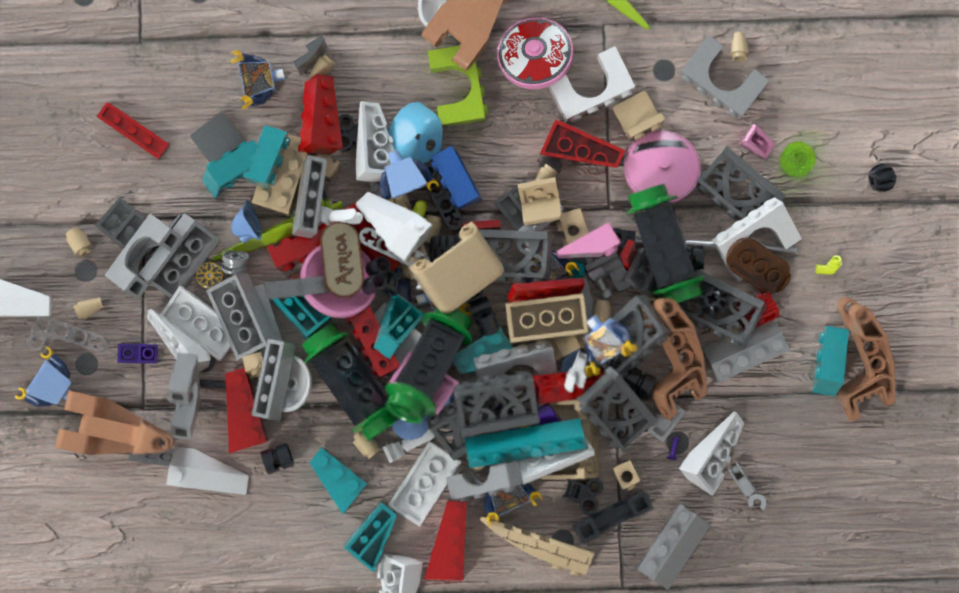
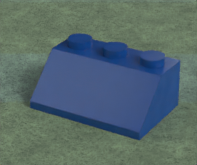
(456, 178)

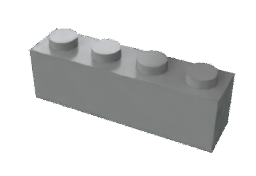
(309, 197)
(273, 379)

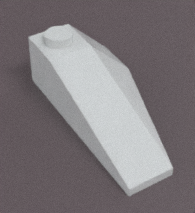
(372, 143)
(396, 225)
(22, 302)
(177, 340)
(708, 458)
(199, 471)
(399, 573)

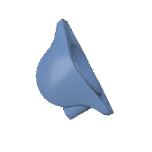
(246, 223)

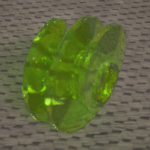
(789, 155)

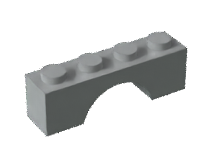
(500, 477)

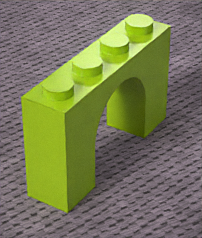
(471, 108)

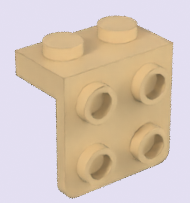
(638, 116)
(540, 201)

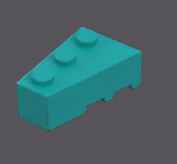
(267, 157)
(229, 168)
(301, 315)
(397, 324)
(486, 345)
(830, 361)
(338, 479)
(371, 535)

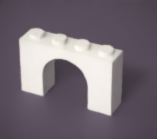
(618, 84)
(770, 215)

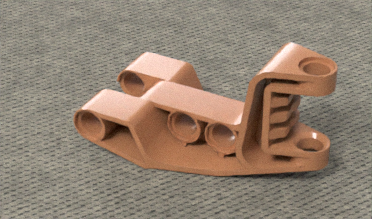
(468, 23)
(689, 372)
(877, 378)
(109, 429)

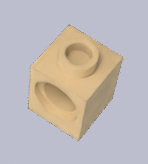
(626, 466)

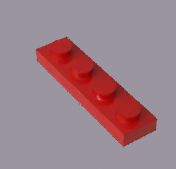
(133, 130)
(547, 289)

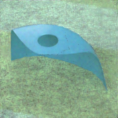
(415, 120)

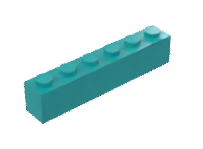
(525, 443)

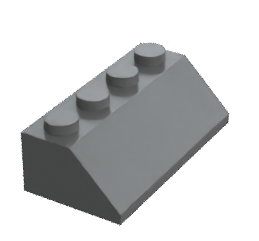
(170, 270)
(241, 315)
(729, 360)
(673, 546)

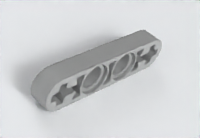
(370, 243)

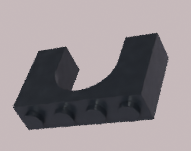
(612, 515)

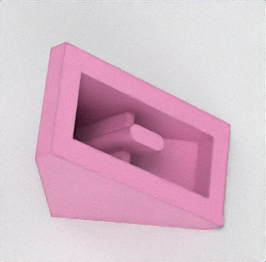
(758, 142)

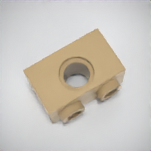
(571, 219)

